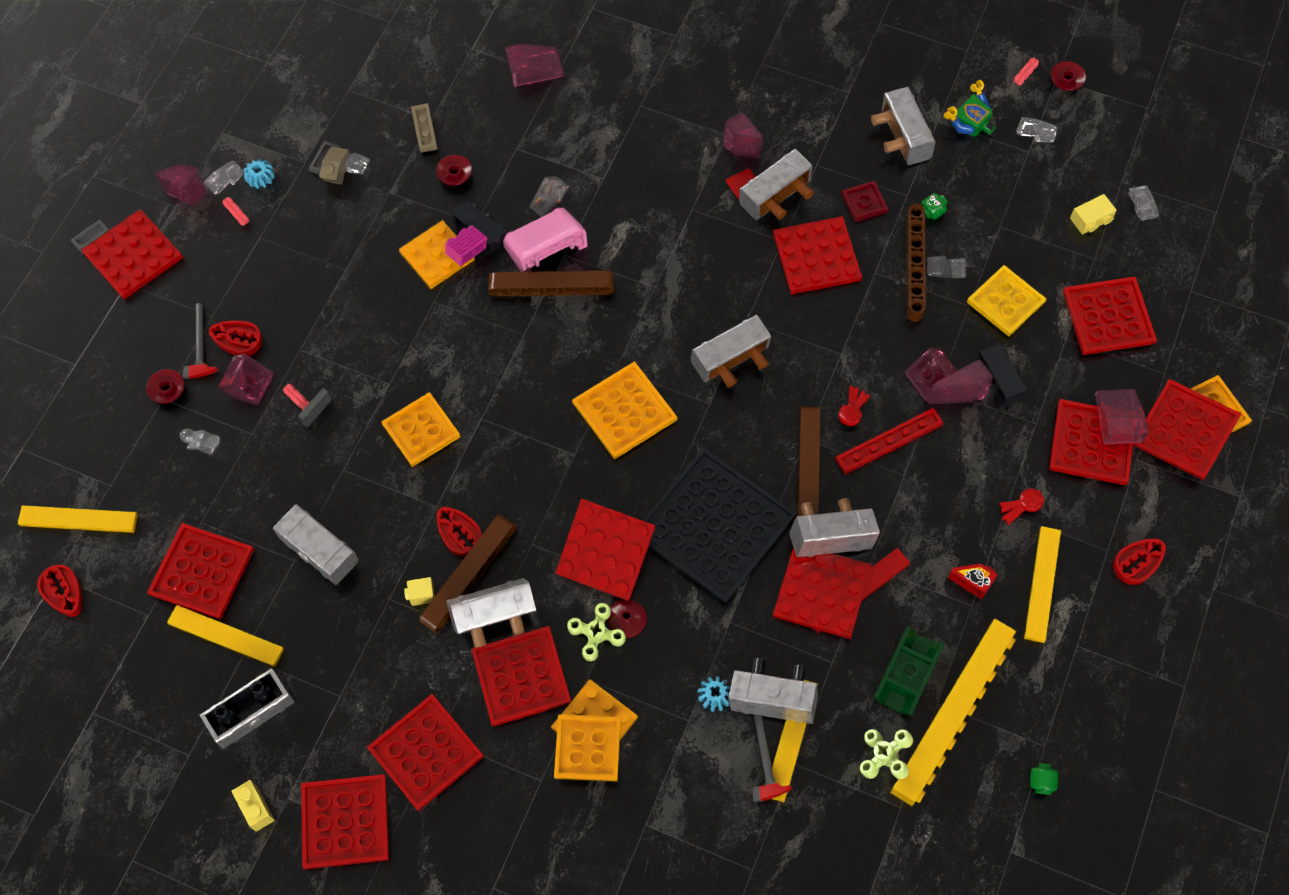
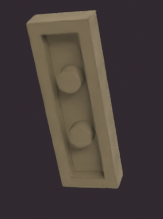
(424, 128)

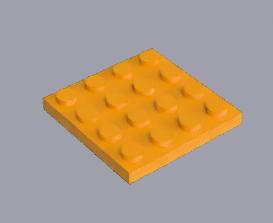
(624, 410)

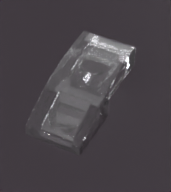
(1039, 129)
(356, 163)
(223, 176)
(1144, 202)
(945, 268)

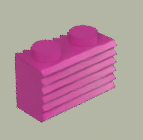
(465, 245)

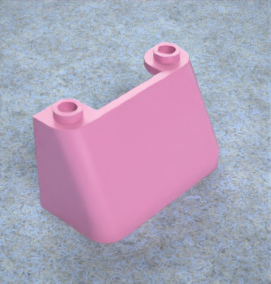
(544, 238)

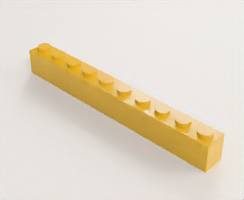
(953, 712)

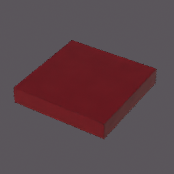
(864, 201)

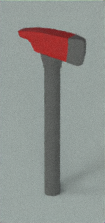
(199, 368)
(771, 788)

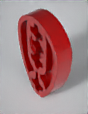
(230, 329)
(459, 520)
(1143, 569)
(51, 594)

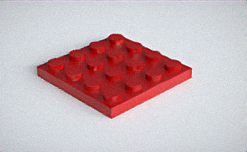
(132, 254)
(817, 255)
(1109, 315)
(1187, 429)
(1080, 446)
(605, 549)
(200, 571)
(823, 592)
(521, 676)
(425, 752)
(344, 822)

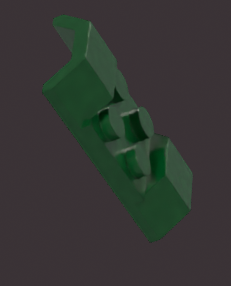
(908, 672)

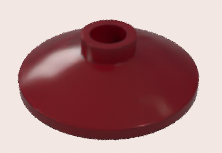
(1068, 76)
(454, 164)
(160, 381)
(631, 626)

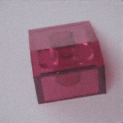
(533, 63)
(962, 386)
(1121, 416)

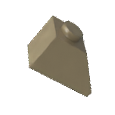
(334, 165)

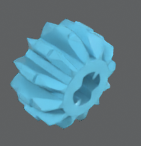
(259, 173)
(706, 693)

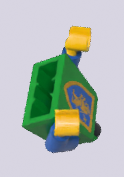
(973, 114)

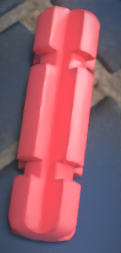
(1026, 71)
(235, 211)
(295, 396)

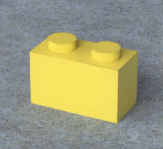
(1093, 214)
(253, 805)

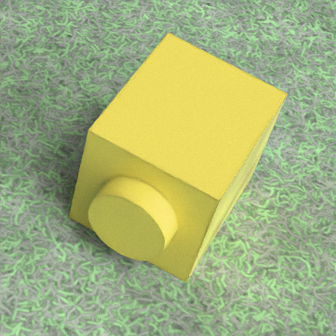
(420, 591)

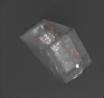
(548, 195)

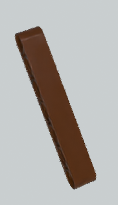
(915, 269)
(551, 283)
(809, 457)
(468, 572)

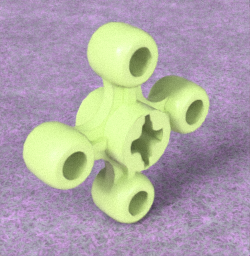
(604, 634)
(898, 768)

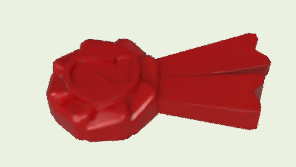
(851, 413)
(1030, 500)

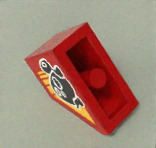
(974, 578)

